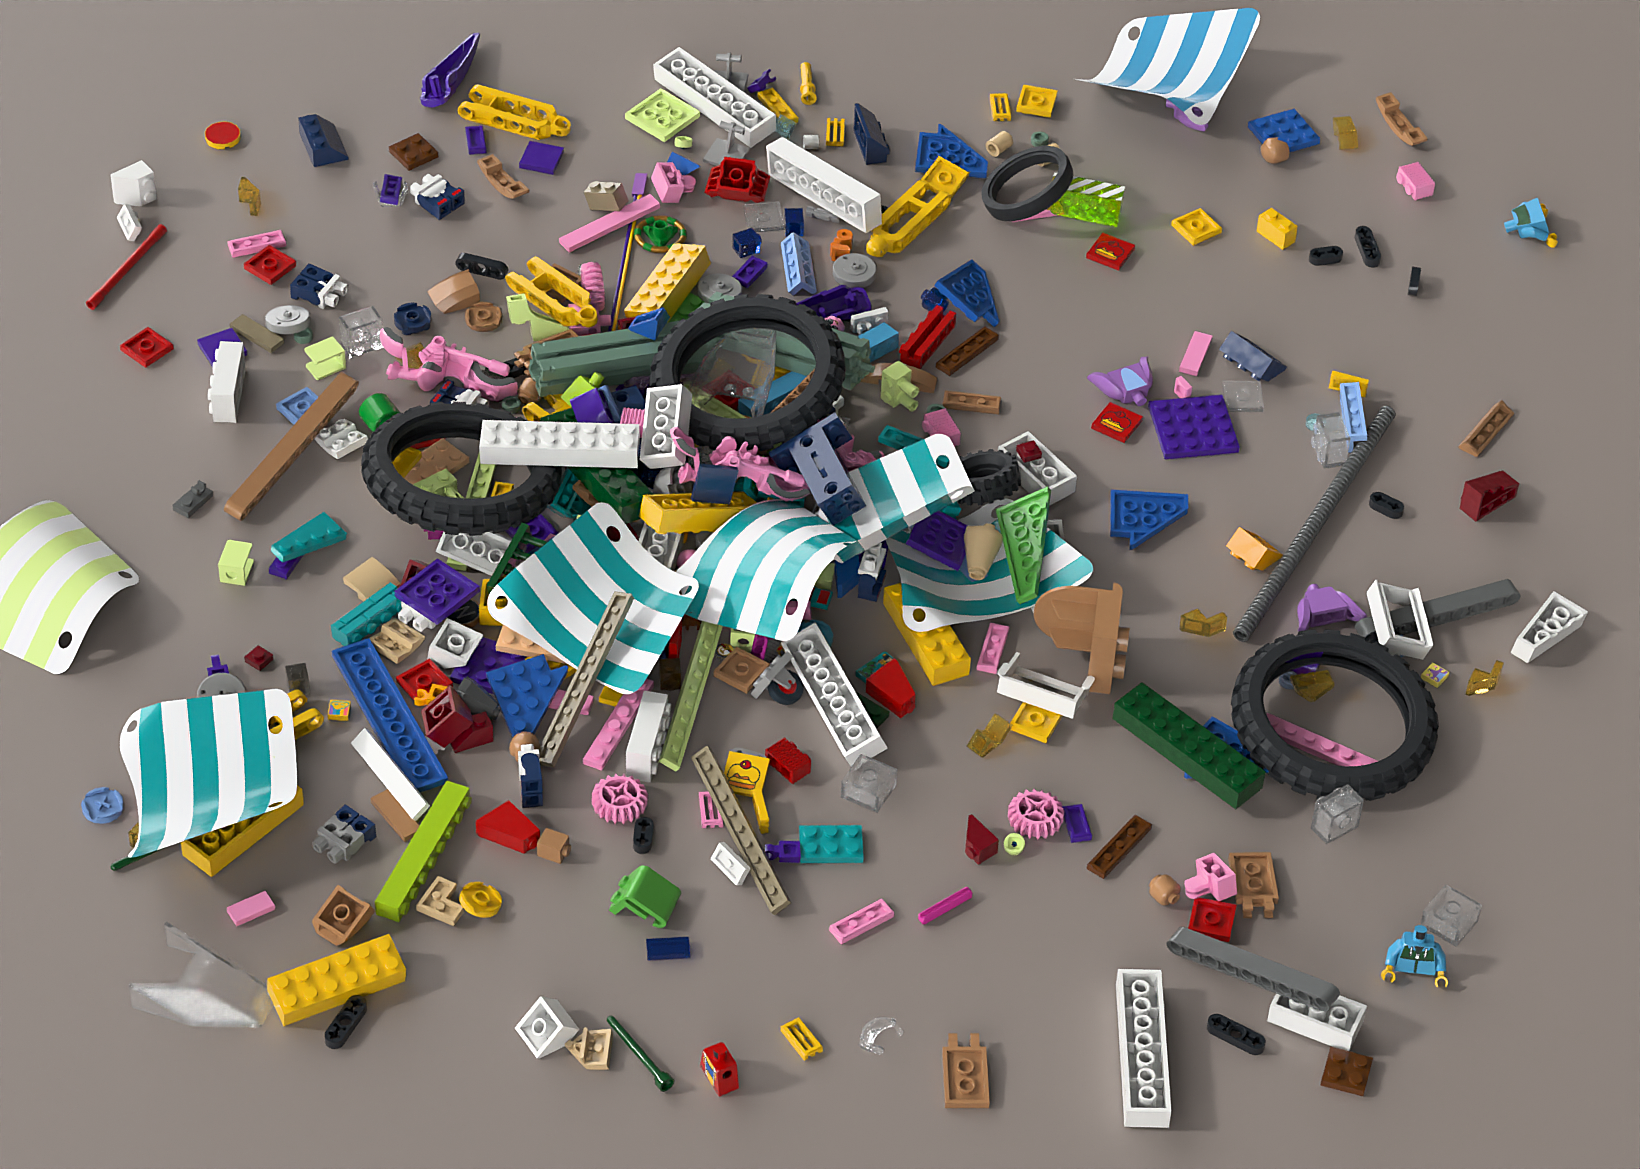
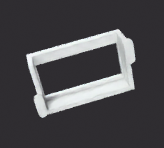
(1377, 597)
(1038, 696)

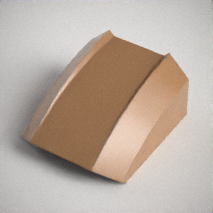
(455, 292)
(341, 916)

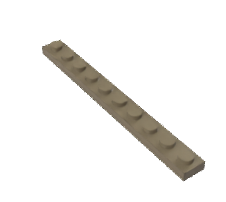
(584, 678)
(741, 830)

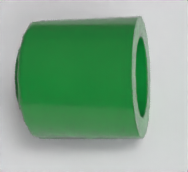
(377, 410)

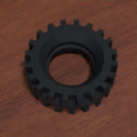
(991, 476)

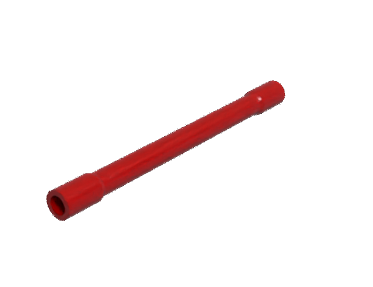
(99, 295)

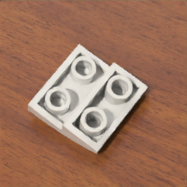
(340, 438)

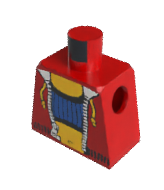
(718, 1061)

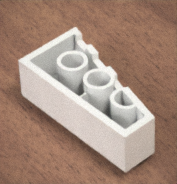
(1550, 625)

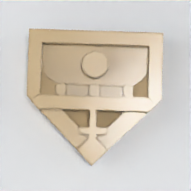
(592, 1048)

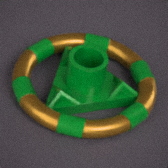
(659, 233)

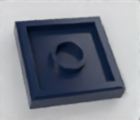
(714, 484)

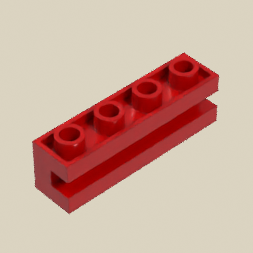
(927, 337)

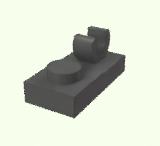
(193, 499)

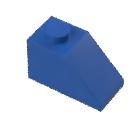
(846, 575)

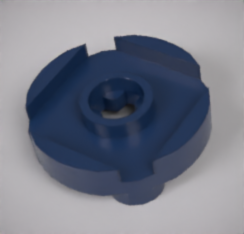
(408, 326)

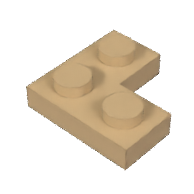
(437, 903)

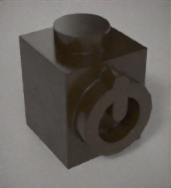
(670, 674)

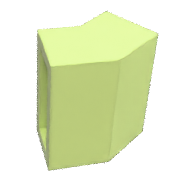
(826, 577)

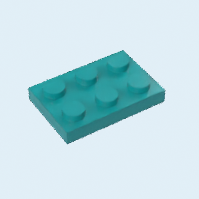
(831, 843)

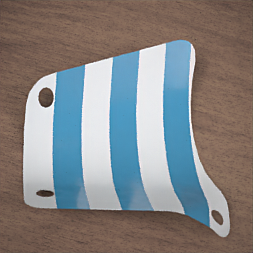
(1182, 57)

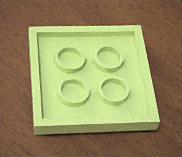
(662, 115)

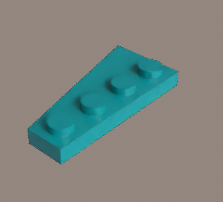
(311, 536)

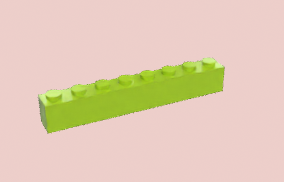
(423, 851)

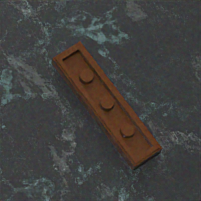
(967, 351)
(1119, 846)

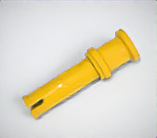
(807, 87)

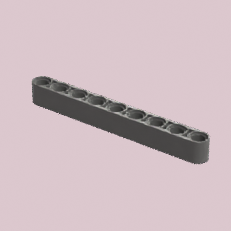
(1446, 609)
(1253, 969)

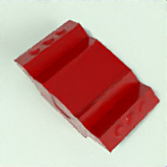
(737, 180)

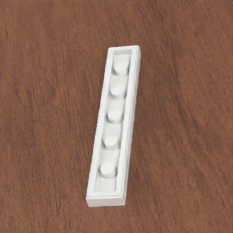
(390, 774)

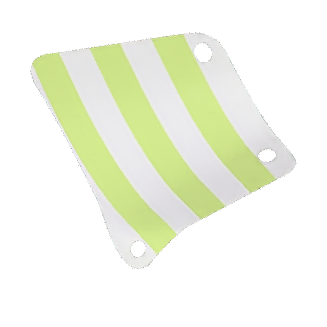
(52, 583)

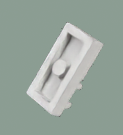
(129, 222)
(868, 320)
(730, 863)

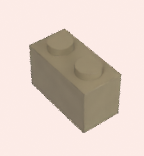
(606, 196)

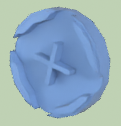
(102, 805)

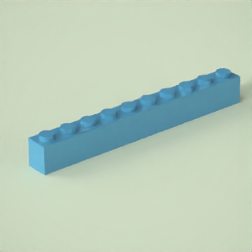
(881, 340)

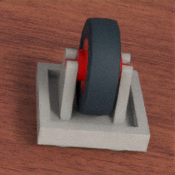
(782, 684)

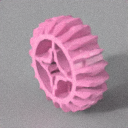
(593, 283)
(619, 798)
(1035, 820)

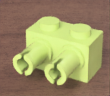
(897, 386)
(440, 483)

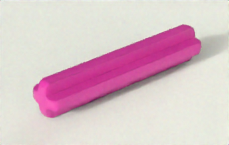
(945, 905)

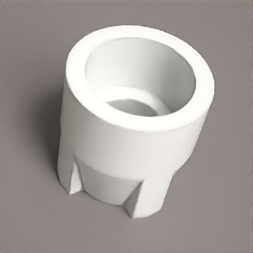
(810, 142)

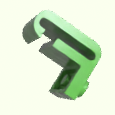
(646, 894)

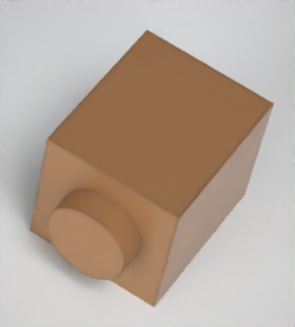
(553, 846)

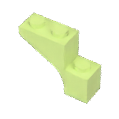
(540, 325)

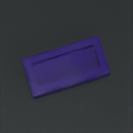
(475, 140)
(1077, 823)

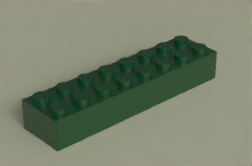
(608, 485)
(1189, 745)

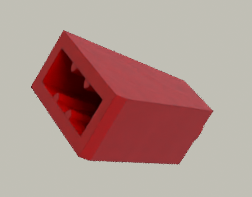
(892, 689)
(509, 828)

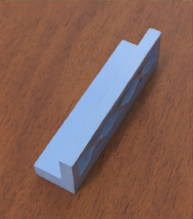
(798, 264)
(1353, 412)

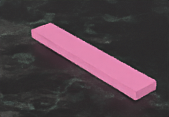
(609, 223)

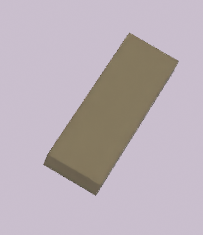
(257, 333)

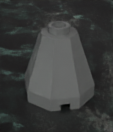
(478, 698)

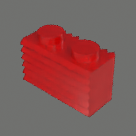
(788, 760)

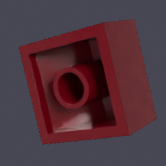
(446, 717)

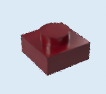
(1029, 451)
(258, 658)

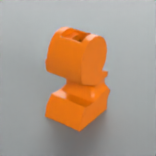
(842, 244)

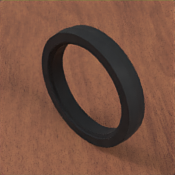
(1040, 201)

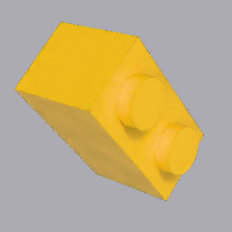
(1277, 228)

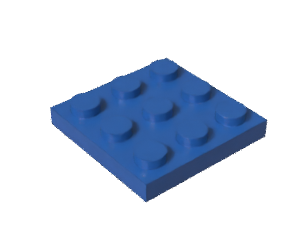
(1286, 126)

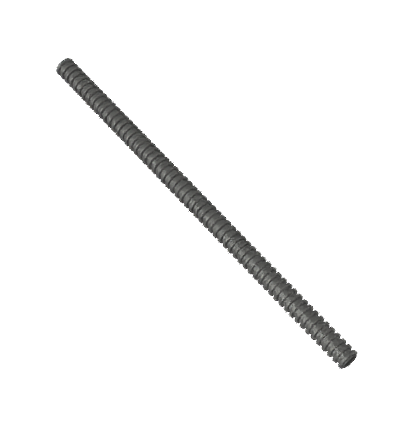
(1313, 525)

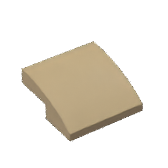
(369, 578)
(396, 640)

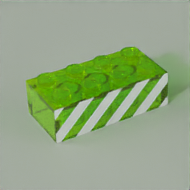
(1091, 201)

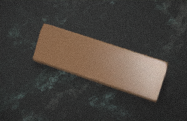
(1486, 429)

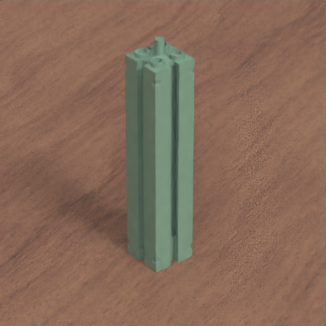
(613, 354)
(796, 357)

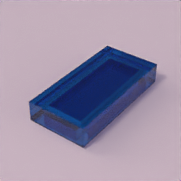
(668, 948)

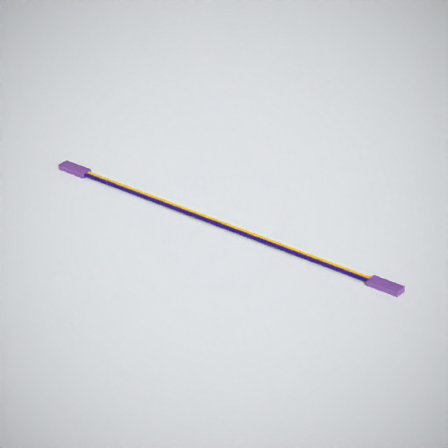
(637, 192)

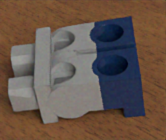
(344, 834)

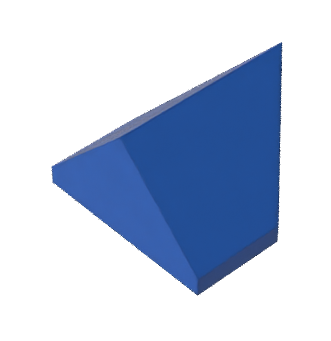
(682, 163)
(650, 323)

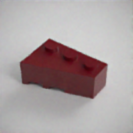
(1487, 494)

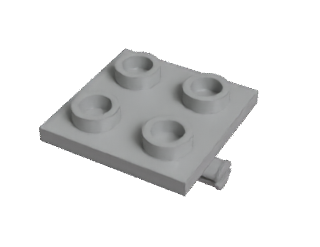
(736, 78)
(726, 148)

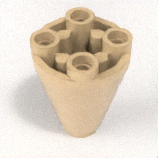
(981, 548)

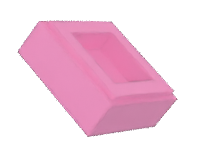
(1182, 388)

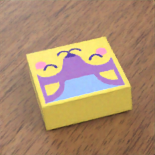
(1435, 675)

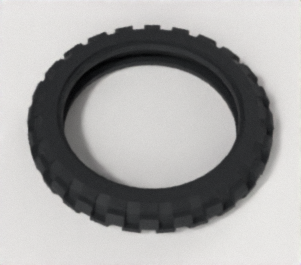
(745, 313)
(442, 512)
(1352, 653)

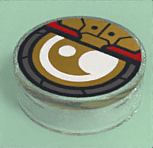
(723, 651)

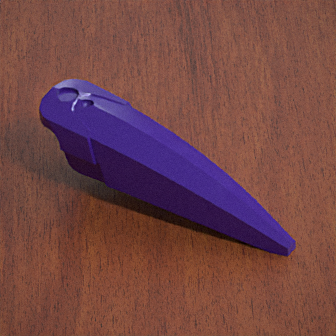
(449, 73)
(839, 302)

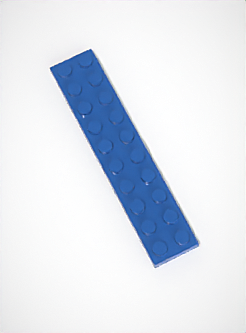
(389, 714)

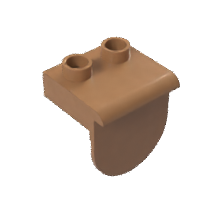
(1090, 623)

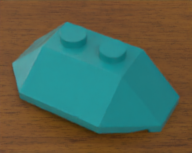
(567, 501)

